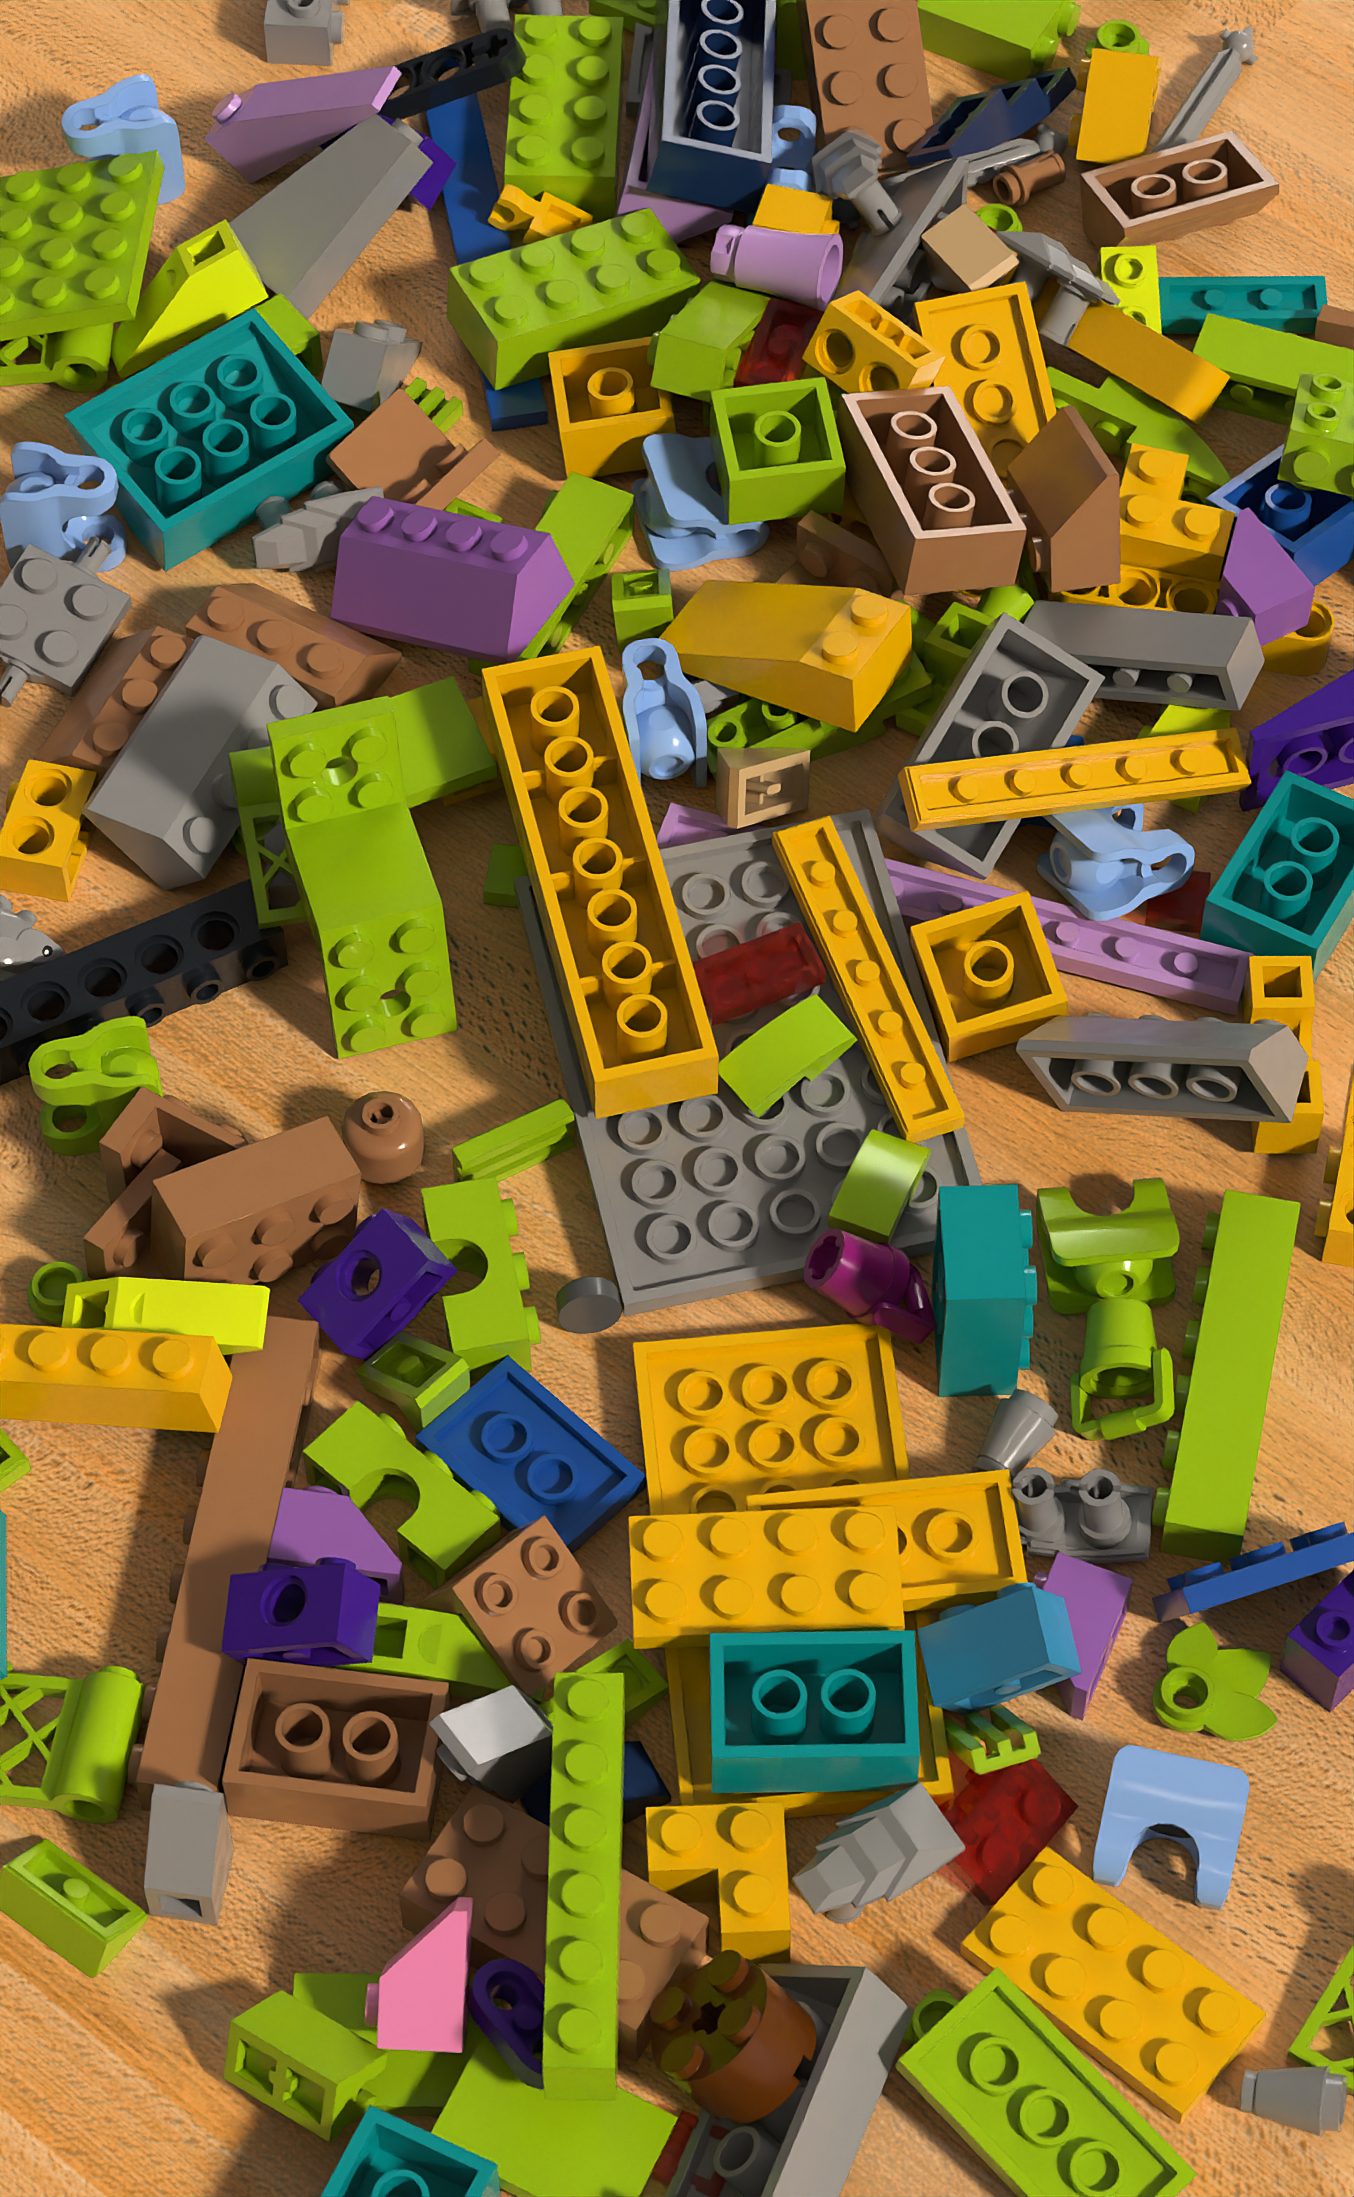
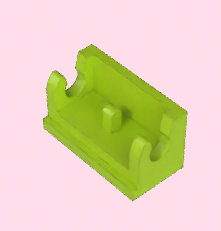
(302, 2064)

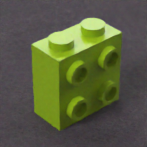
(1320, 436)

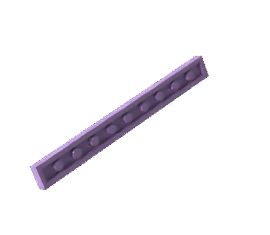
(1101, 950)

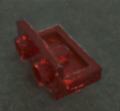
(1004, 1825)

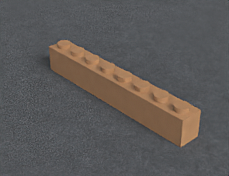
(227, 1534)

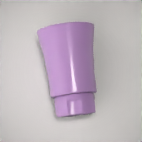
(779, 263)

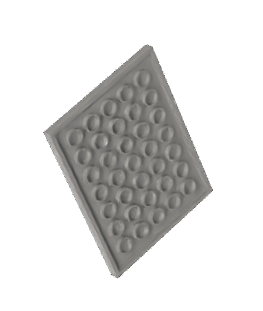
(702, 1189)

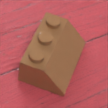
(1174, 192)
(1068, 505)
(317, 652)
(114, 700)

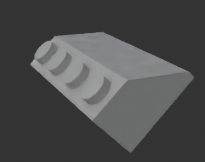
(893, 264)
(1006, 700)
(171, 784)
(1168, 1066)
(816, 2132)

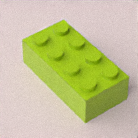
(567, 111)
(568, 293)

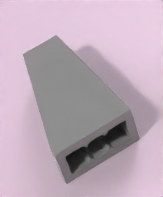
(330, 210)

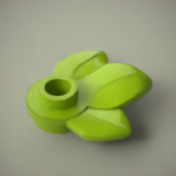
(1220, 1683)

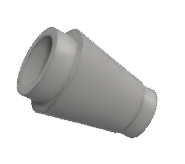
(1016, 1433)
(1297, 2097)

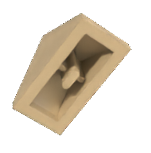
(965, 253)
(760, 783)

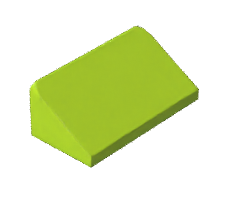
(68, 1907)

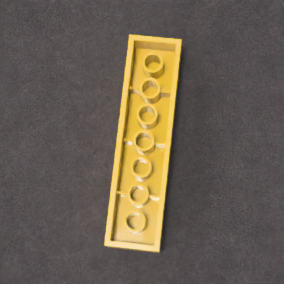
(599, 883)

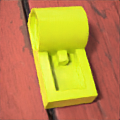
(1134, 279)

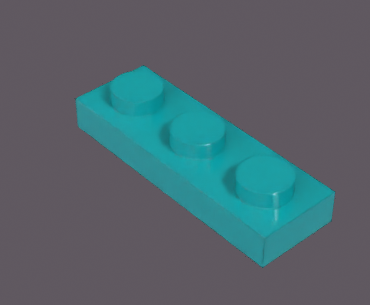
(1272, 302)

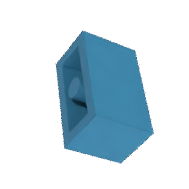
(998, 1649)

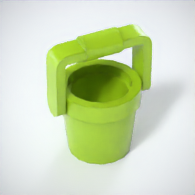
(1121, 1364)

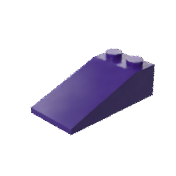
(1306, 739)

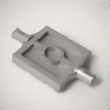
(56, 619)

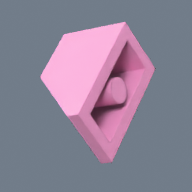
(426, 1987)

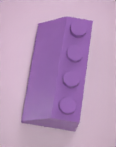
(446, 580)

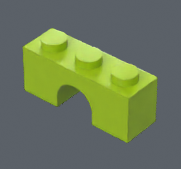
(473, 1233)
(374, 1462)

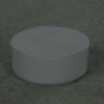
(588, 1305)

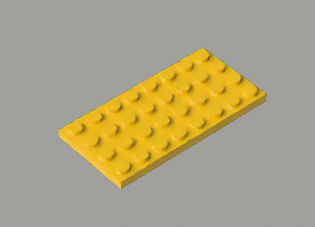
(763, 1419)

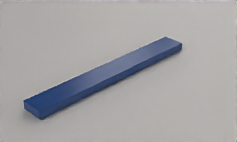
(467, 205)

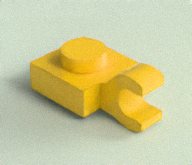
(539, 218)

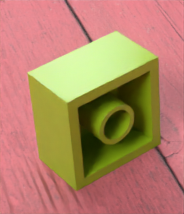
(777, 450)

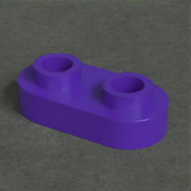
(513, 2031)

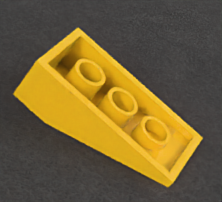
(796, 645)

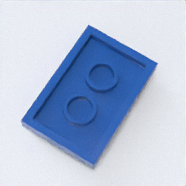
(532, 1456)
(1255, 1572)

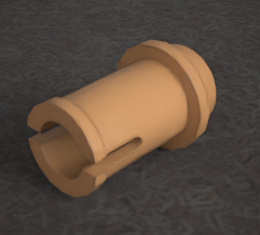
(1018, 182)

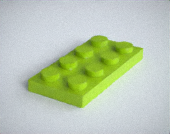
(1036, 2103)

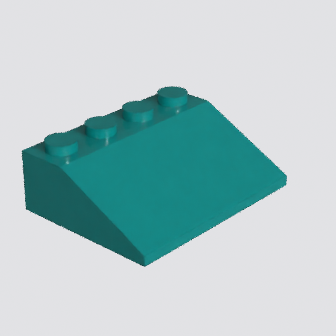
(211, 437)

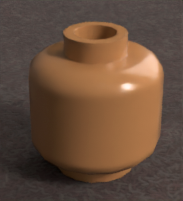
(384, 1136)

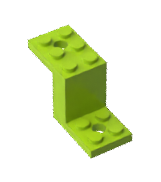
(363, 877)

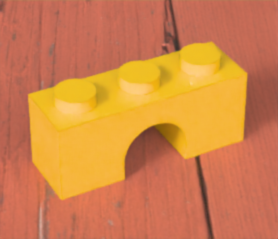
(1284, 992)

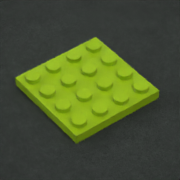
(75, 243)

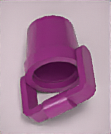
(870, 1283)

